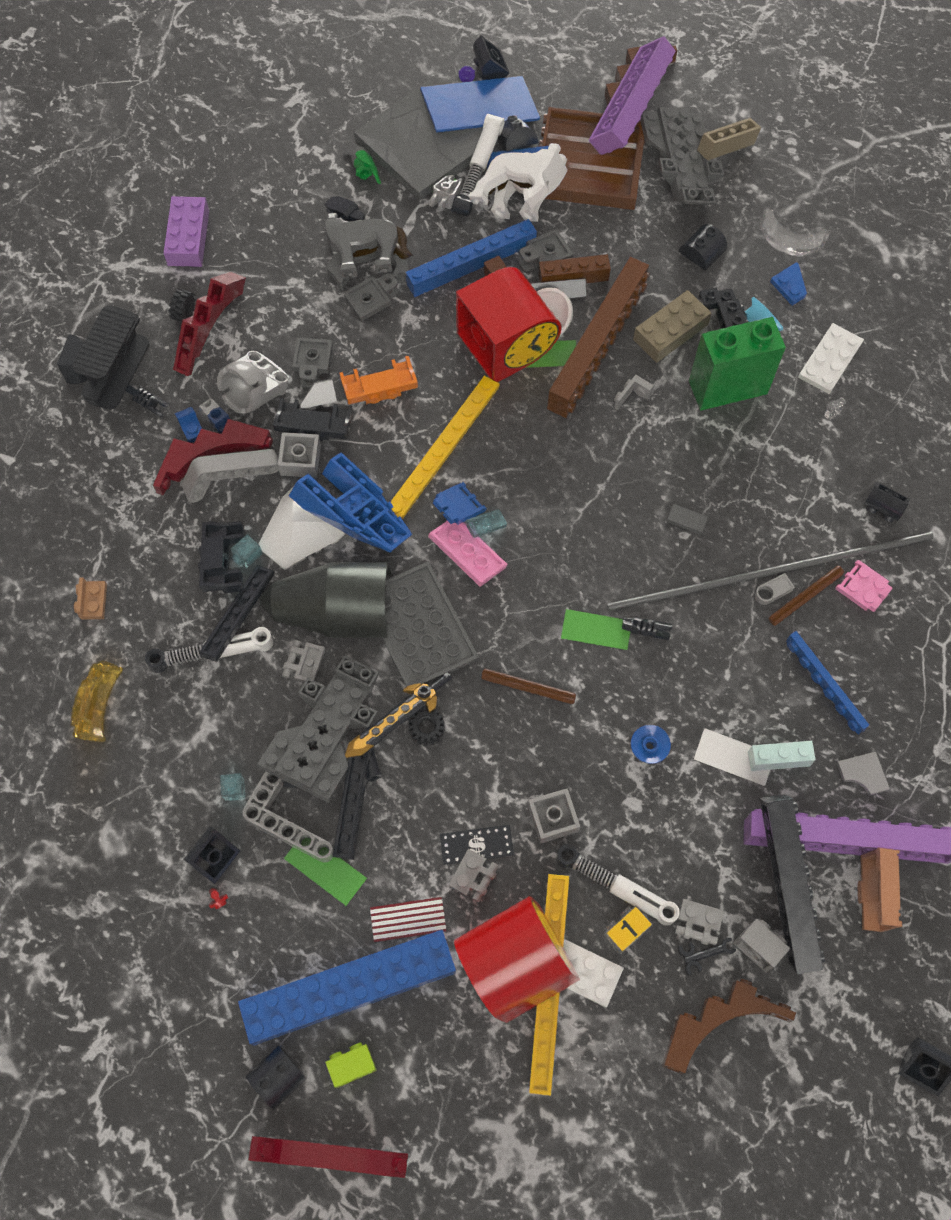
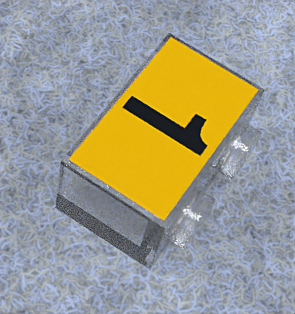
(627, 929)

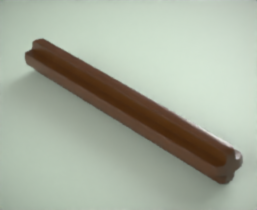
(806, 595)
(528, 686)

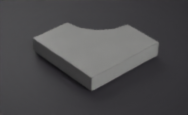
(864, 771)

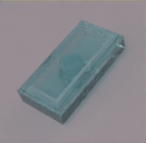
(486, 523)

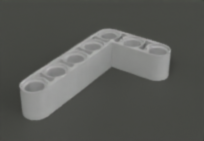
(226, 466)
(281, 824)

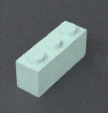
(781, 755)

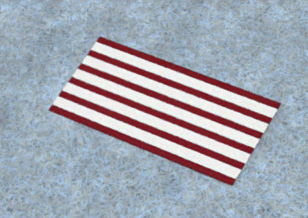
(407, 919)

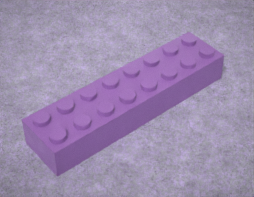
(632, 96)

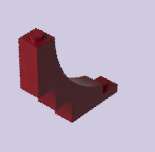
(196, 329)
(234, 438)
(328, 1156)

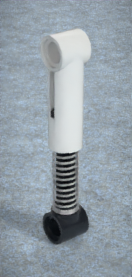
(491, 129)
(239, 644)
(620, 886)

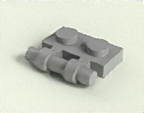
(309, 663)
(468, 871)
(702, 916)

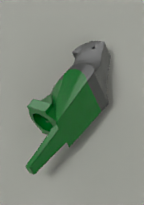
(362, 161)

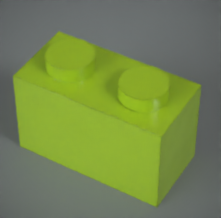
(351, 1065)

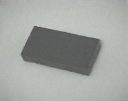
(687, 519)

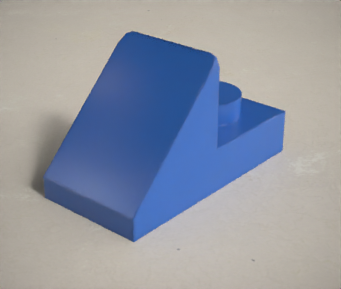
(189, 423)

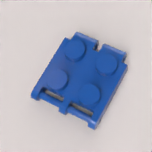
(457, 505)

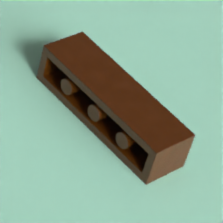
(591, 268)

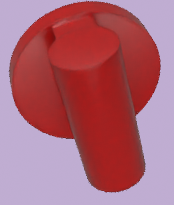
(218, 901)

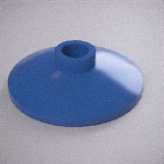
(655, 736)

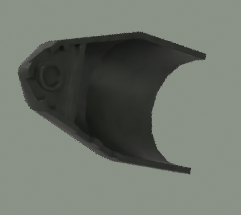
(332, 600)

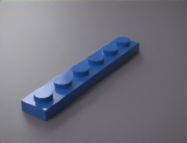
(825, 680)

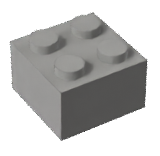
(299, 455)
(553, 815)
(762, 945)

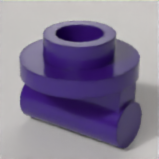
(466, 74)

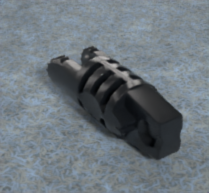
(146, 399)
(647, 627)

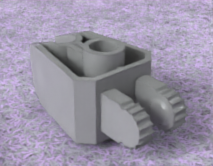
(445, 192)

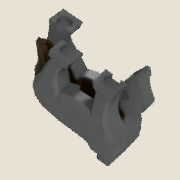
(364, 241)

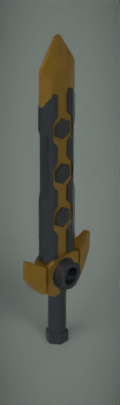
(420, 697)

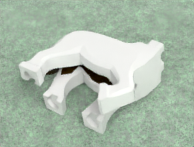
(526, 172)

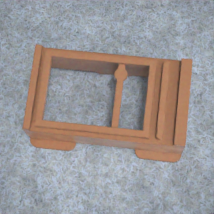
(880, 890)

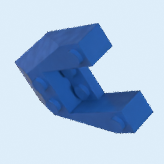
(359, 511)

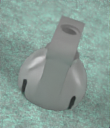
(251, 382)

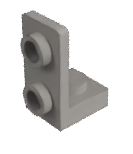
(638, 385)

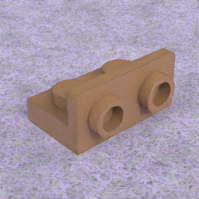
(90, 599)

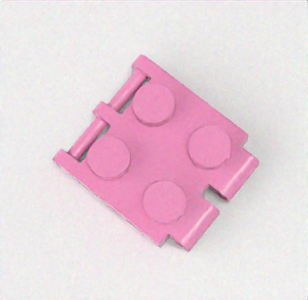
(865, 587)

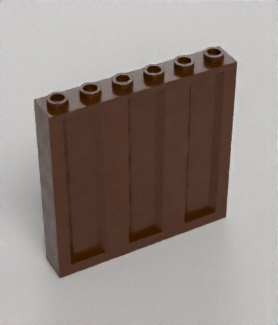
(593, 177)

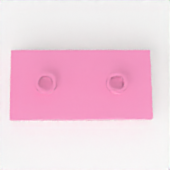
(468, 552)

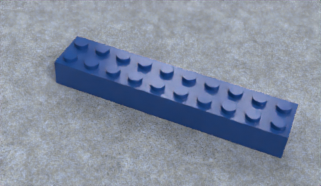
(346, 987)

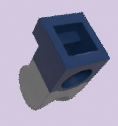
(214, 414)

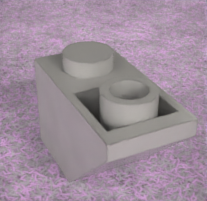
(319, 394)

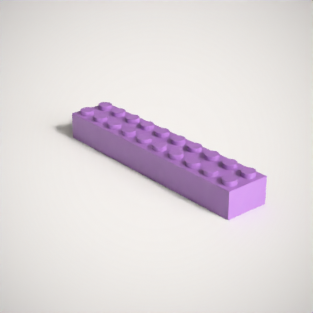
(860, 837)

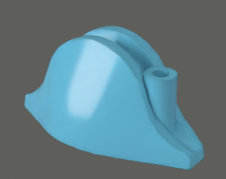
(759, 311)

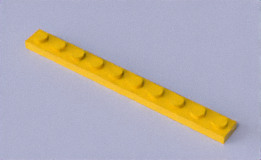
(443, 446)
(547, 1011)

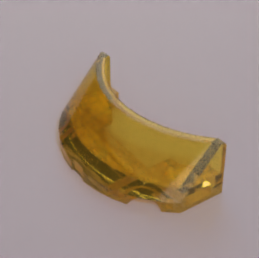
(91, 701)

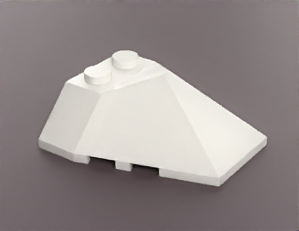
(295, 534)

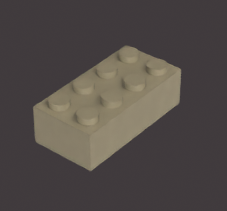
(672, 326)

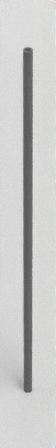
(769, 571)

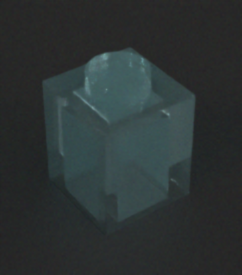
(246, 551)
(232, 787)

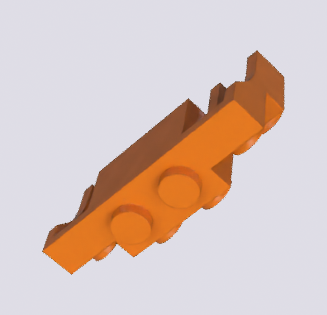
(379, 385)

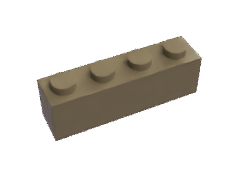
(728, 139)

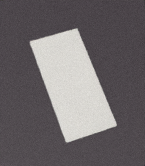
(728, 756)

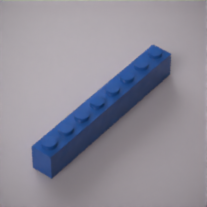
(469, 258)

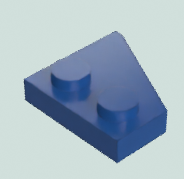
(790, 284)

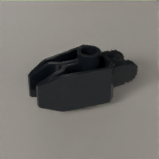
(345, 209)

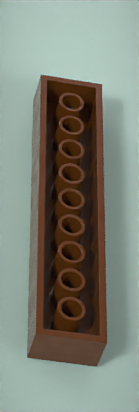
(598, 337)

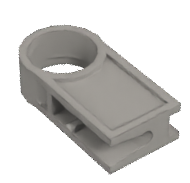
(777, 587)

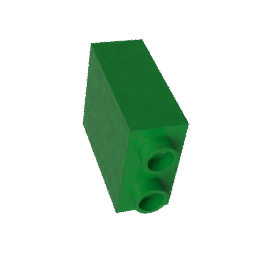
(736, 363)

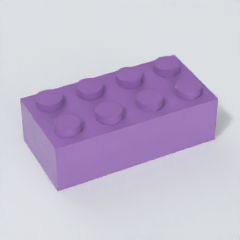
(186, 231)

